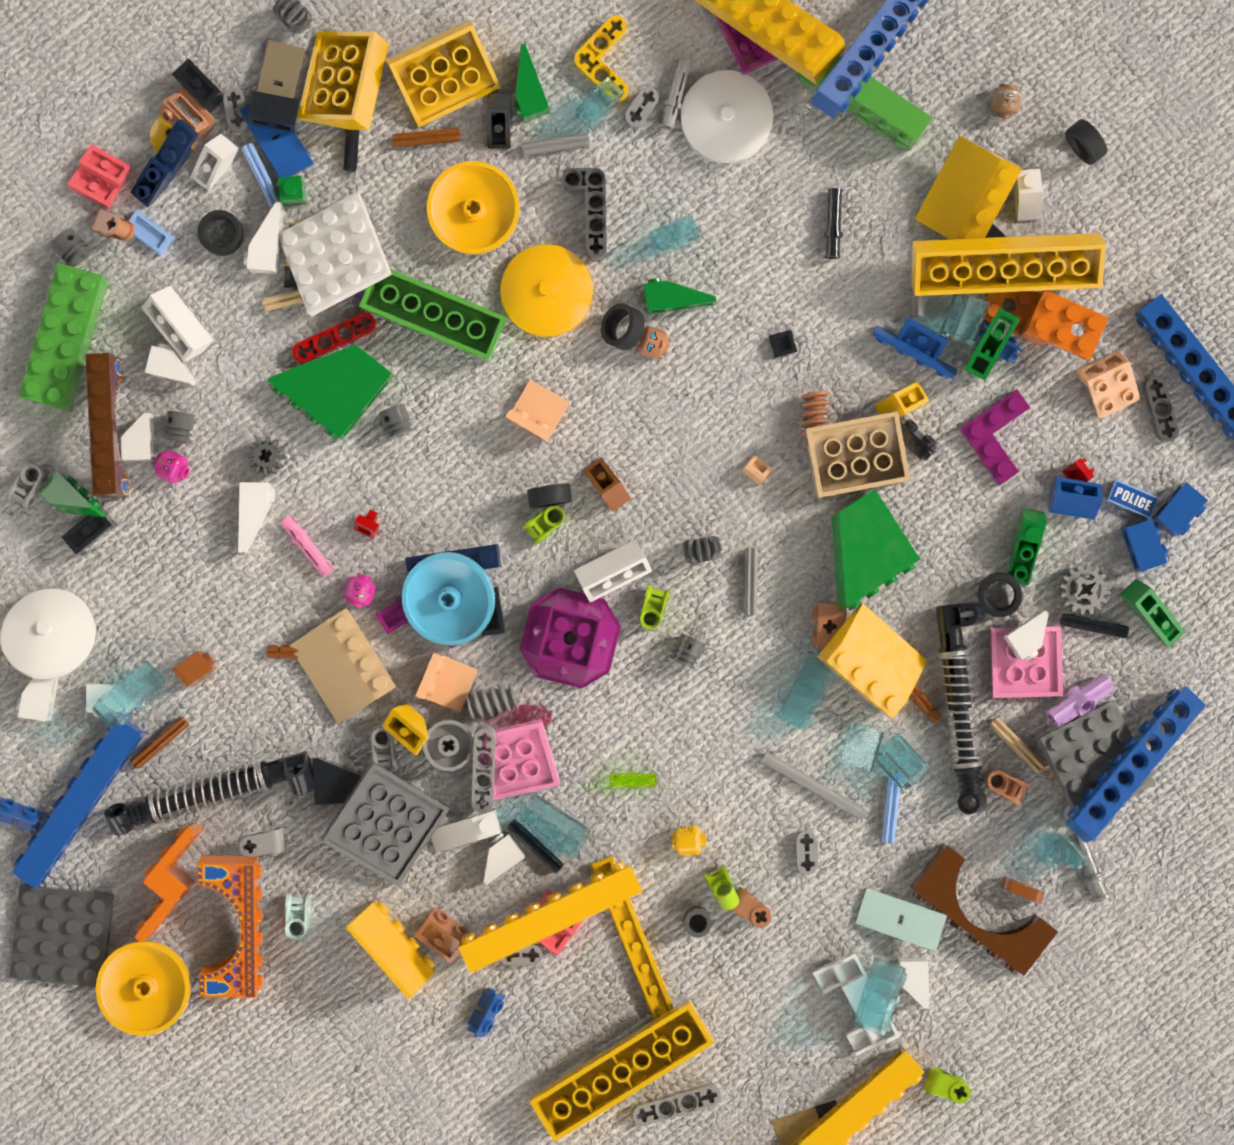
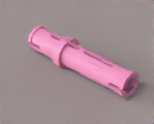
(301, 539)

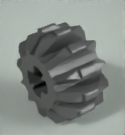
(293, 15)
(259, 454)
(702, 549)

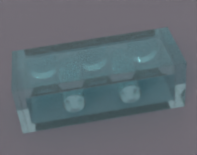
(807, 693)
(130, 695)
(553, 825)
(880, 996)

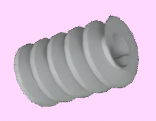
(491, 701)

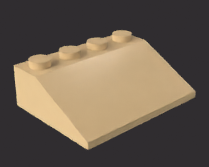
(857, 454)
(343, 666)

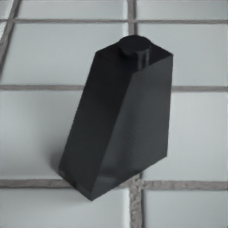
(332, 781)

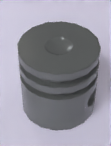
(70, 247)
(396, 421)
(178, 426)
(688, 656)
(697, 921)

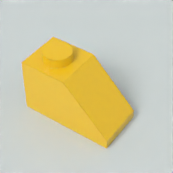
(903, 400)
(407, 727)

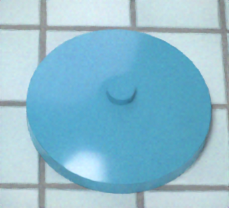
(448, 598)

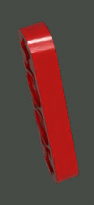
(333, 334)

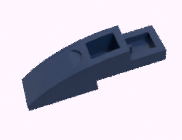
(166, 163)
(485, 556)

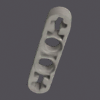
(483, 768)
(677, 1108)

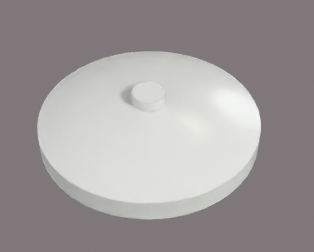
(726, 116)
(48, 633)

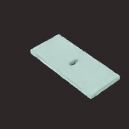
(919, 924)

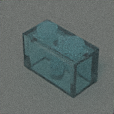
(674, 236)
(964, 318)
(901, 762)

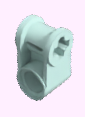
(298, 914)

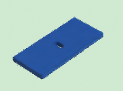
(285, 153)

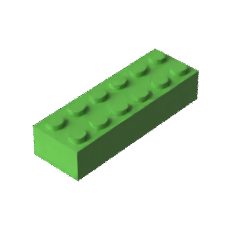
(883, 110)
(435, 314)
(63, 337)

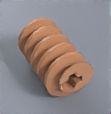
(815, 410)

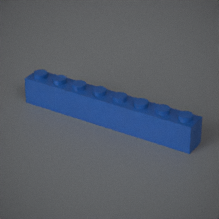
(77, 803)

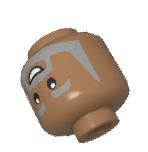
(1006, 100)

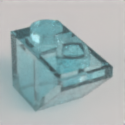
(599, 104)
(1060, 848)

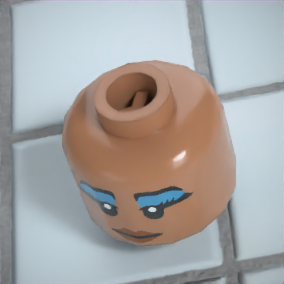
(653, 343)

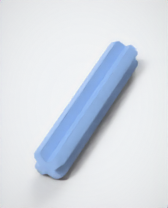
(261, 174)
(890, 812)

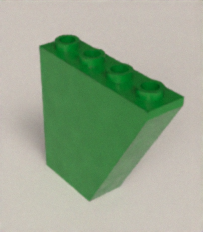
(334, 388)
(868, 550)

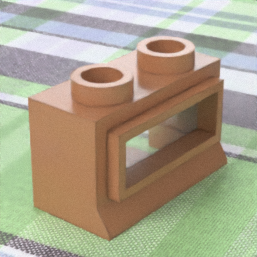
(186, 107)

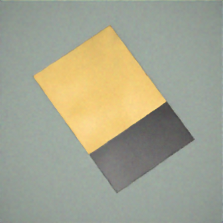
(794, 1125)

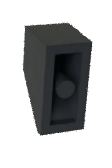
(499, 121)

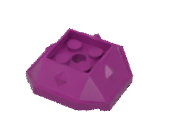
(544, 638)

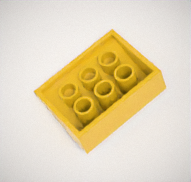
(443, 73)
(343, 79)
(968, 192)
(874, 661)
(392, 948)

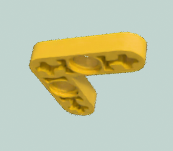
(595, 55)

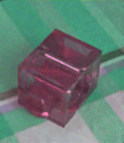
(525, 709)

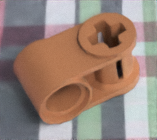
(112, 226)
(1009, 786)
(748, 906)

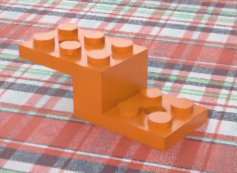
(1049, 320)
(168, 881)

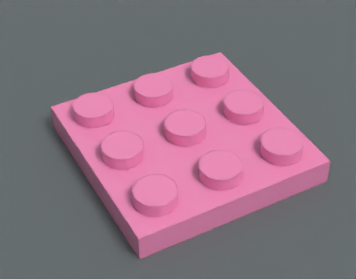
(1024, 678)
(521, 760)

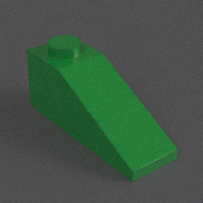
(529, 92)
(669, 296)
(992, 344)
(1152, 612)

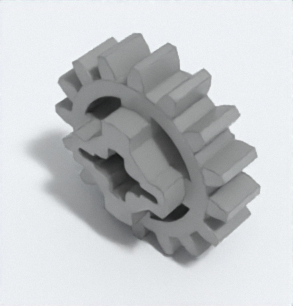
(1091, 598)

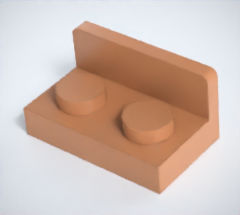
(441, 934)

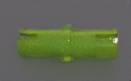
(632, 779)

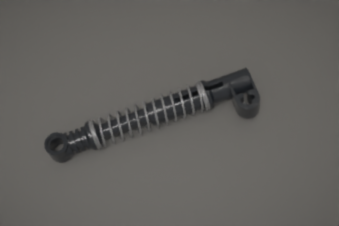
(959, 699)
(294, 768)

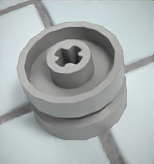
(439, 754)

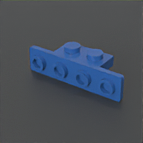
(919, 343)

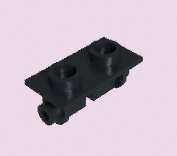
(922, 442)

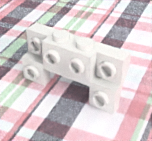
(852, 978)

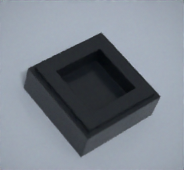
(783, 344)

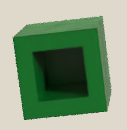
(292, 190)

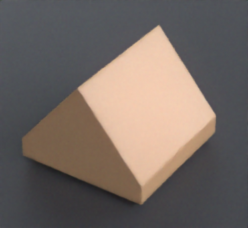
(756, 470)

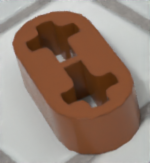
(1022, 889)

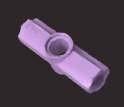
(1080, 701)

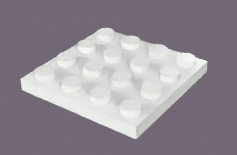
(334, 254)

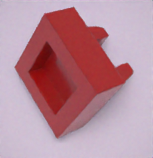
(1079, 471)
(367, 525)

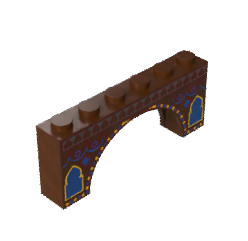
(103, 379)

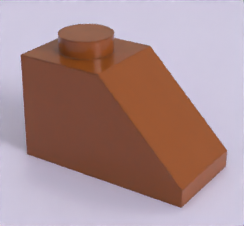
(607, 484)
(195, 668)

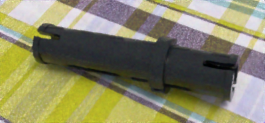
(833, 231)

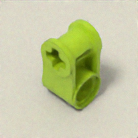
(543, 524)
(654, 605)
(722, 888)
(943, 1084)

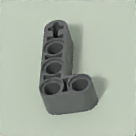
(591, 214)

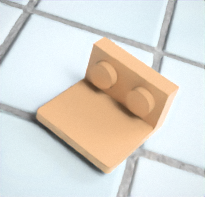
(1110, 383)
(538, 411)
(447, 682)

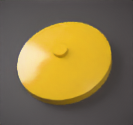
(473, 207)
(546, 290)
(143, 988)

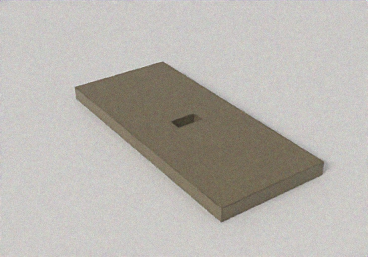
(281, 65)

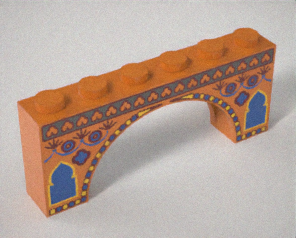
(238, 881)

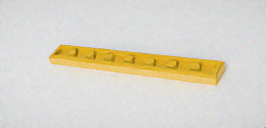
(637, 950)

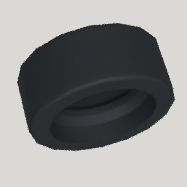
(1086, 142)
(203, 227)
(634, 331)
(549, 495)
(1011, 608)

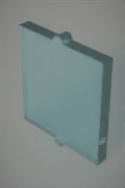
(862, 747)

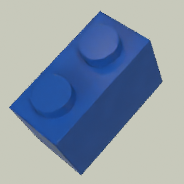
(1075, 498)
(1180, 509)
(1144, 545)

